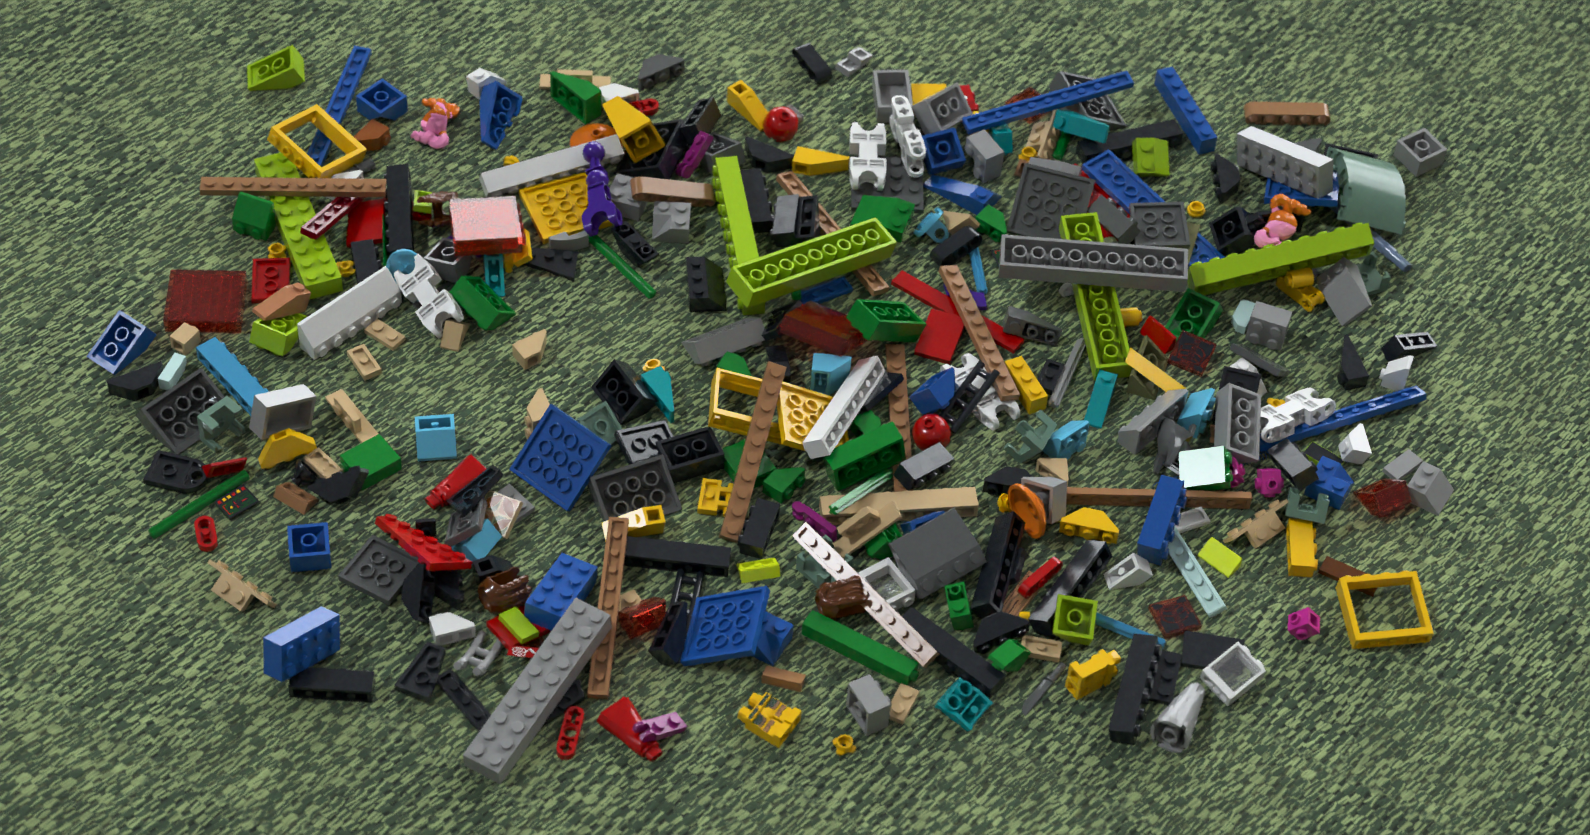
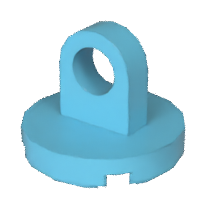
(930, 225)
(401, 260)

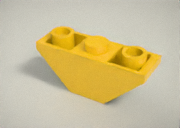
(285, 447)
(1089, 525)

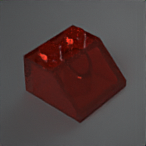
(1384, 496)
(642, 616)

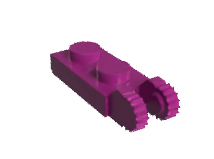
(694, 155)
(816, 521)
(660, 727)

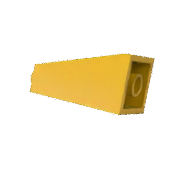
(633, 129)

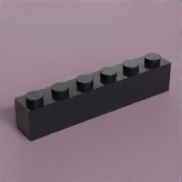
(1121, 142)
(399, 208)
(674, 555)
(998, 569)
(1072, 582)
(956, 656)
(1134, 689)

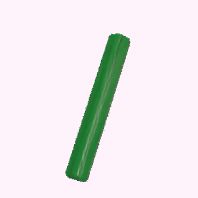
(1061, 145)

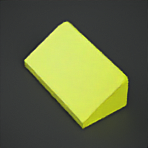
(1220, 557)
(758, 570)

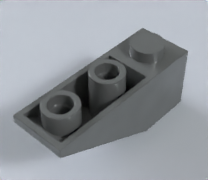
(1029, 326)

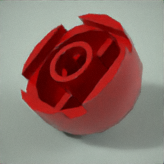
(781, 124)
(931, 430)

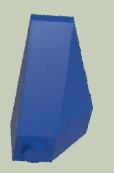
(497, 108)
(966, 195)

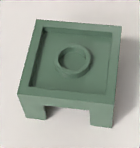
(1372, 279)
(217, 420)
(601, 422)
(1033, 439)
(1306, 511)
(813, 570)

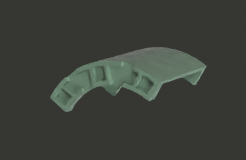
(1370, 191)

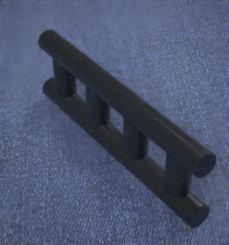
(978, 395)
(677, 594)

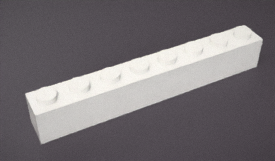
(546, 168)
(843, 407)

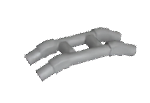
(475, 649)

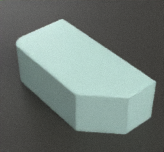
(1242, 316)
(172, 372)

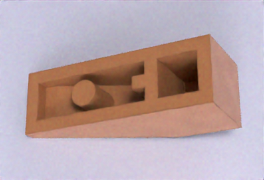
(285, 302)

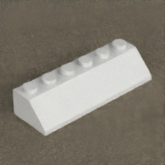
(349, 313)

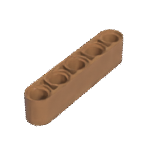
(1286, 112)
(667, 190)

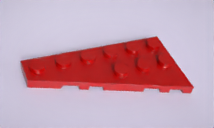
(426, 548)

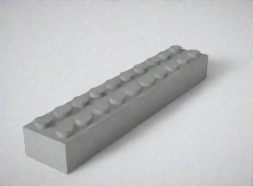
(1093, 263)
(537, 691)

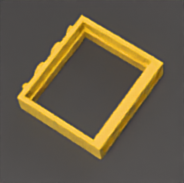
(328, 126)
(730, 420)
(1390, 637)

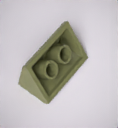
(1138, 383)

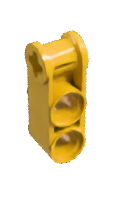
(1303, 295)

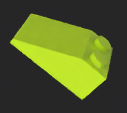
(277, 71)
(276, 334)

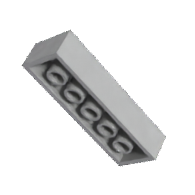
(1285, 162)

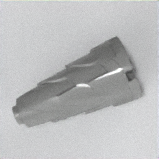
(1179, 719)

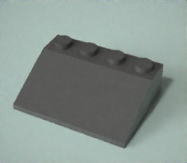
(1099, 108)
(175, 412)
(633, 488)
(937, 553)

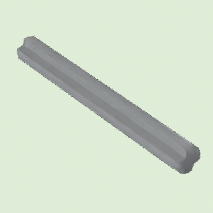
(1067, 373)

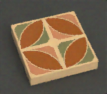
(502, 512)

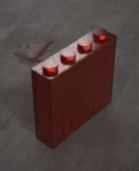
(486, 226)
(206, 300)
(822, 328)

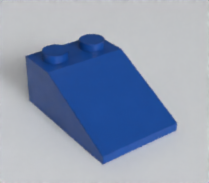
(121, 343)

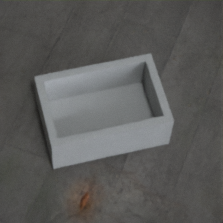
(887, 85)
(281, 410)

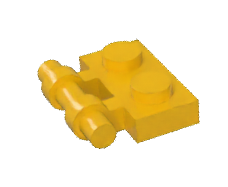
(518, 259)
(710, 495)

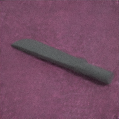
(1037, 694)

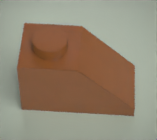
(373, 135)

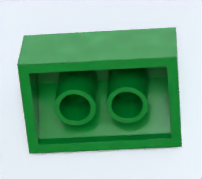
(481, 302)

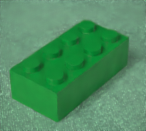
(886, 321)
(865, 456)

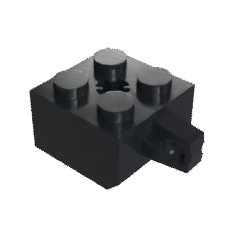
(1235, 230)

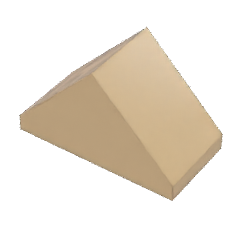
(956, 221)
(453, 334)
(1053, 468)

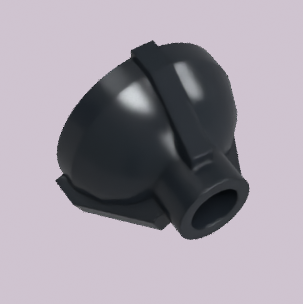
(303, 474)

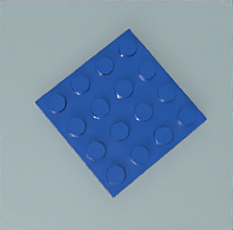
(1329, 200)
(560, 457)
(725, 626)

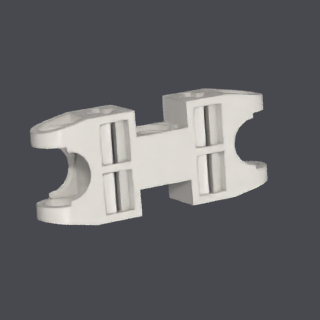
(907, 136)
(867, 165)
(435, 305)
(990, 403)
(1298, 409)

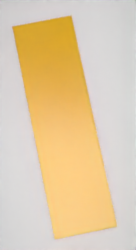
(1151, 371)

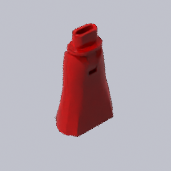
(456, 480)
(619, 721)

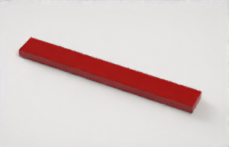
(944, 303)

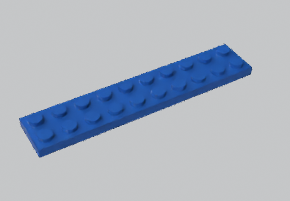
(1128, 188)

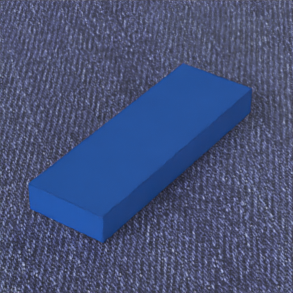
(827, 291)

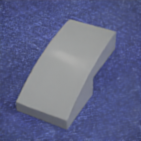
(854, 61)
(564, 242)

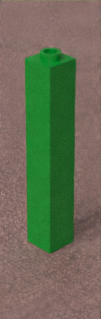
(860, 648)

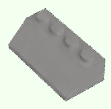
(729, 338)
(1238, 422)
(1145, 426)

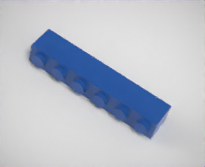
(1185, 110)

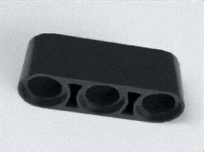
(812, 62)
(956, 246)

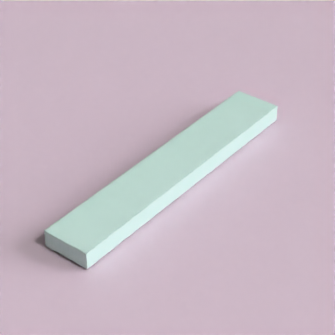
(1195, 576)

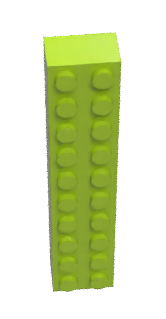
(735, 218)
(309, 257)
(1277, 260)
(810, 262)
(1097, 306)

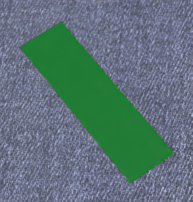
(385, 255)

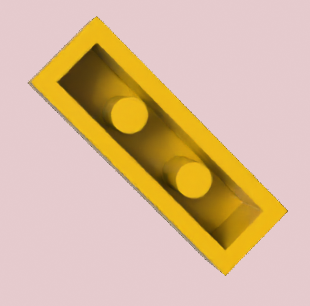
(1031, 392)
(1301, 548)

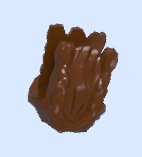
(440, 218)
(504, 591)
(841, 598)

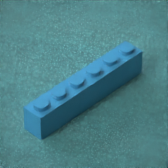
(230, 372)

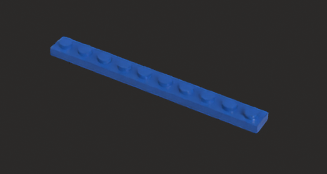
(340, 100)
(1047, 102)
(1354, 413)

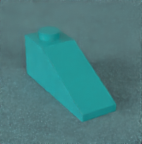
(1080, 125)
(1003, 137)
(494, 273)
(660, 386)
(1100, 398)

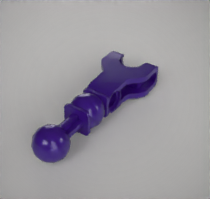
(599, 198)

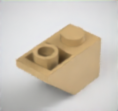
(530, 349)

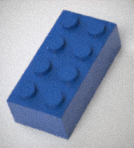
(1161, 520)
(563, 583)
(301, 643)

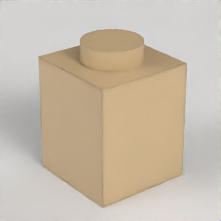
(185, 338)

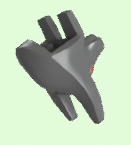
(1170, 441)

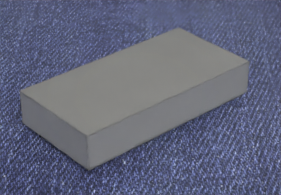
(1402, 465)

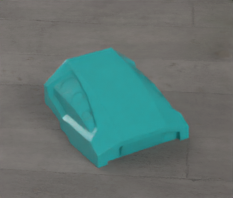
(963, 703)

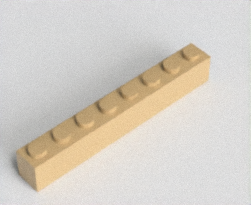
(910, 503)

